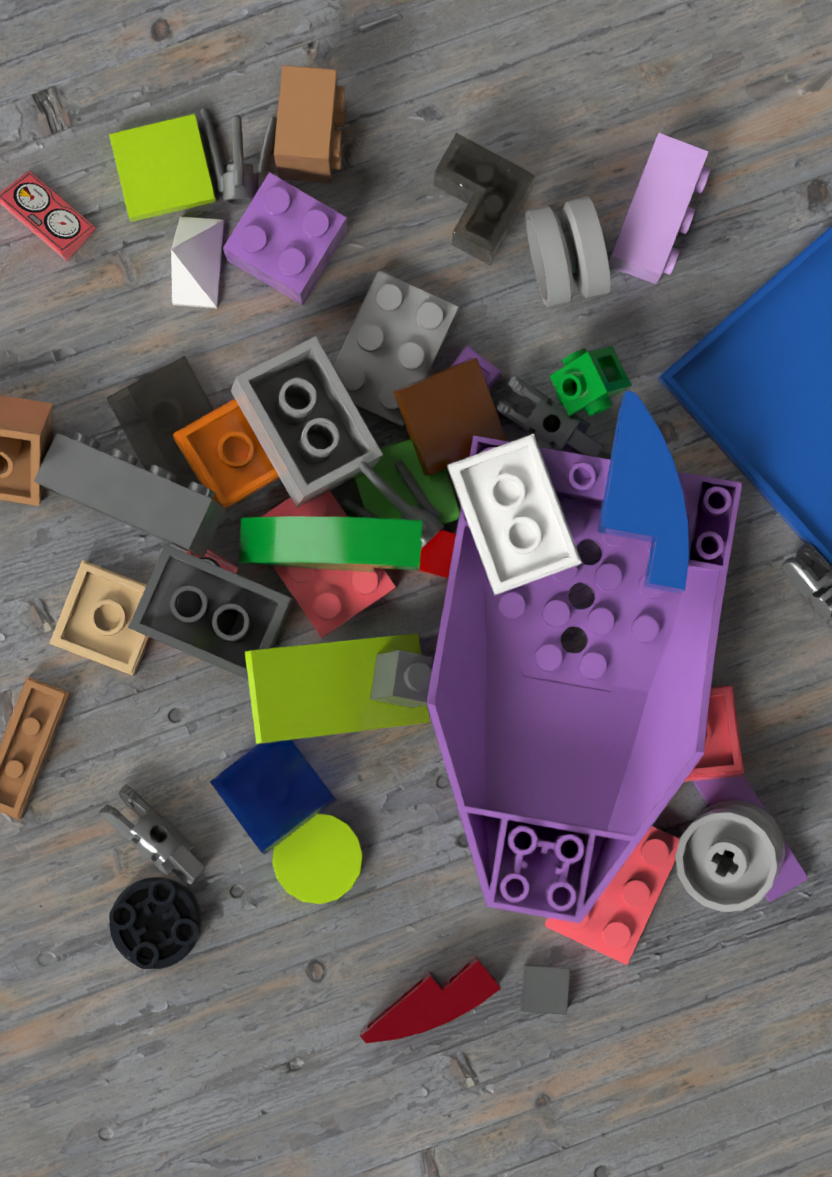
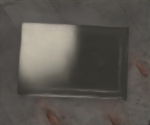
(156, 410)

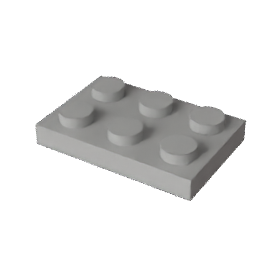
(392, 344)

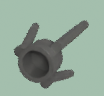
(239, 182)
(427, 514)

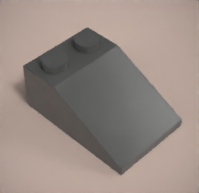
(209, 611)

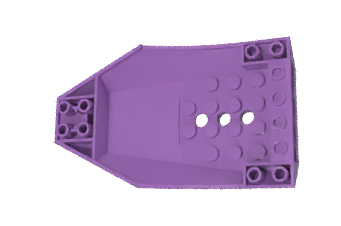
(565, 751)

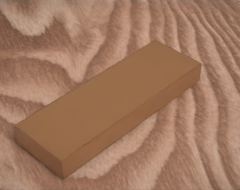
(28, 742)

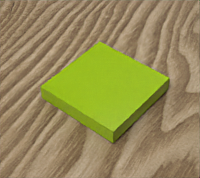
(162, 168)

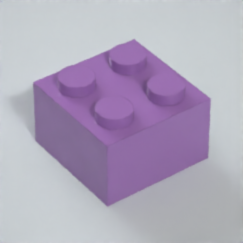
(285, 238)

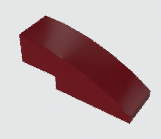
(433, 1004)

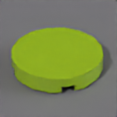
(318, 860)

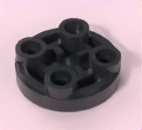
(155, 922)

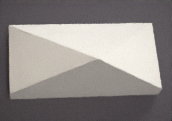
(197, 262)

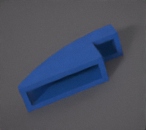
(646, 496)

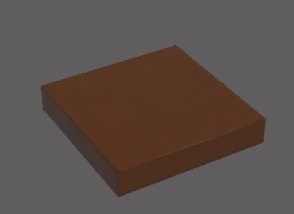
(446, 413)

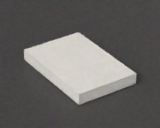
(514, 514)

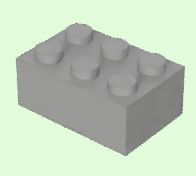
(305, 421)

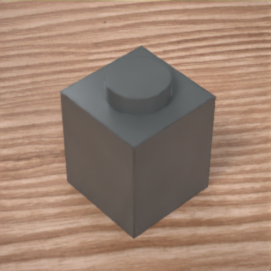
(402, 678)

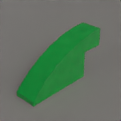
(331, 543)

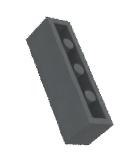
(131, 494)

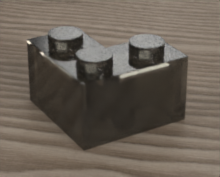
(492, 190)

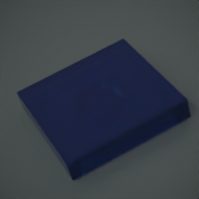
(272, 792)

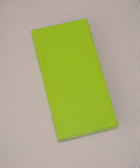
(324, 689)

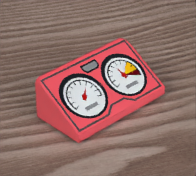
(46, 215)

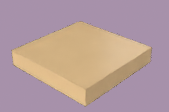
(98, 619)

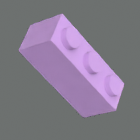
(660, 209)

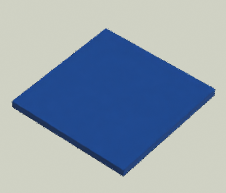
(767, 391)

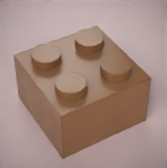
(307, 123)

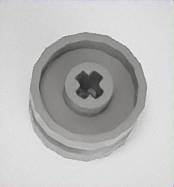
(568, 252)
(718, 879)

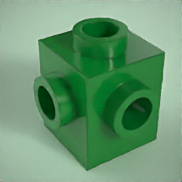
(590, 381)

